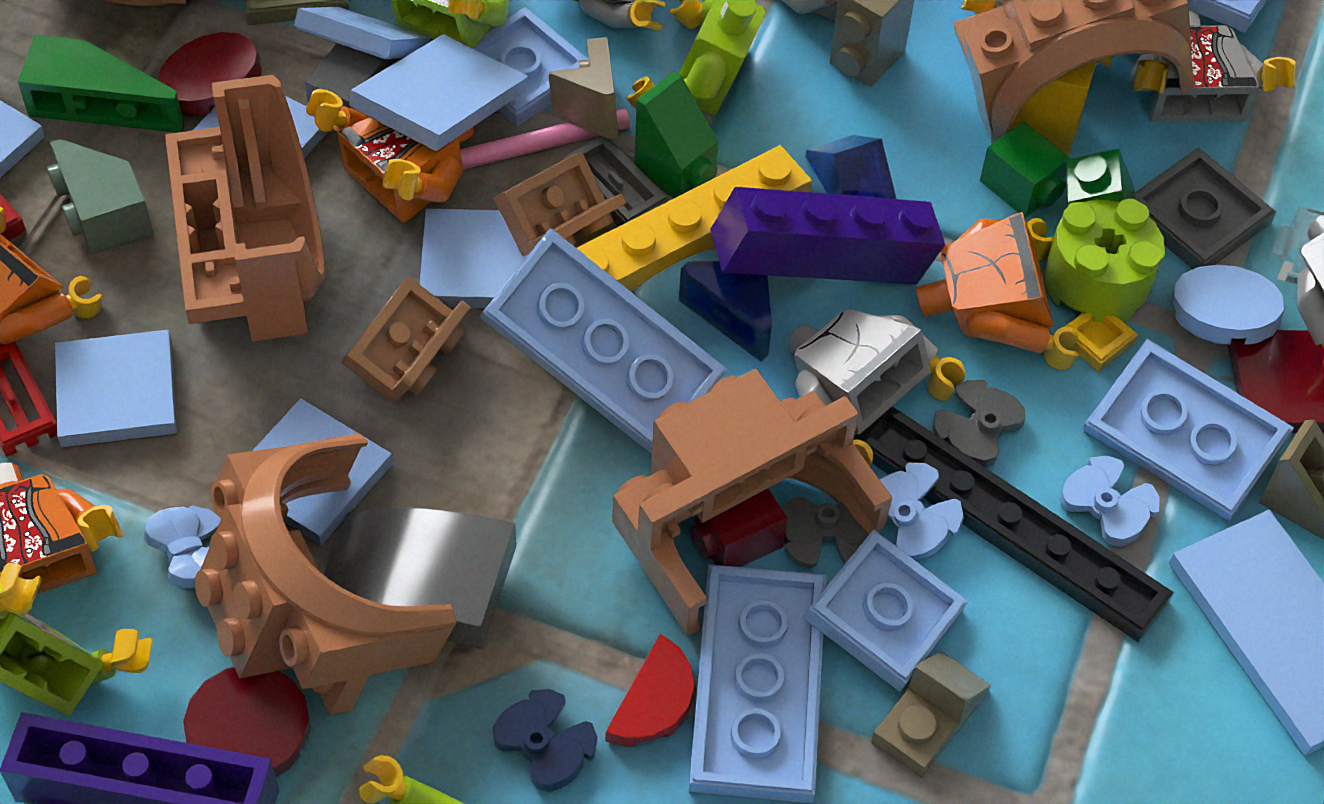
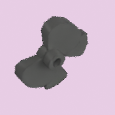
(993, 413)
(812, 524)

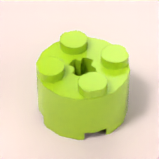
(1104, 258)

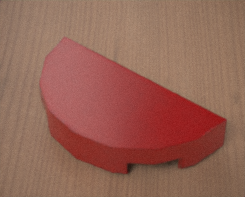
(656, 699)

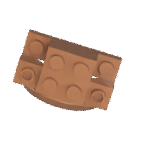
(1034, 42)
(262, 241)
(724, 453)
(273, 600)

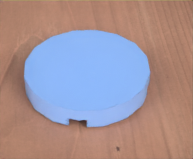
(1227, 304)

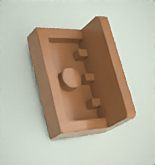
(559, 199)
(403, 340)

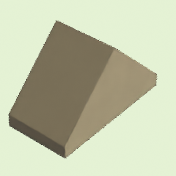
(1298, 481)

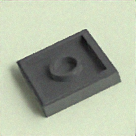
(1203, 210)

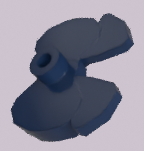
(552, 757)

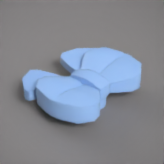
(1120, 516)
(920, 529)
(180, 535)

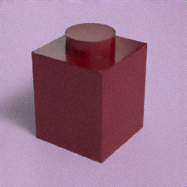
(742, 532)

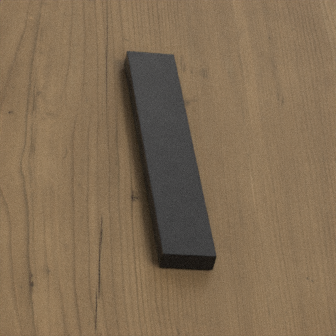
(1022, 526)

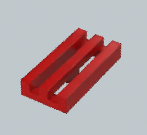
(26, 431)

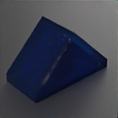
(853, 167)
(730, 303)

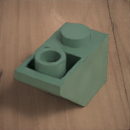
(102, 196)

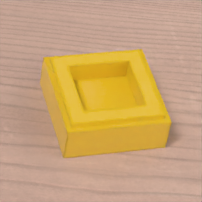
(1101, 341)

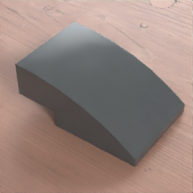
(427, 560)

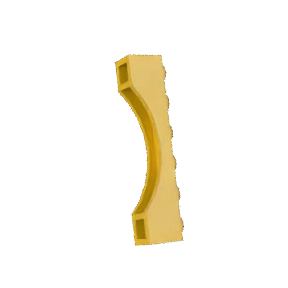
(684, 223)

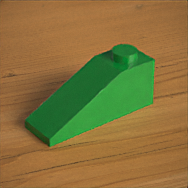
(88, 85)

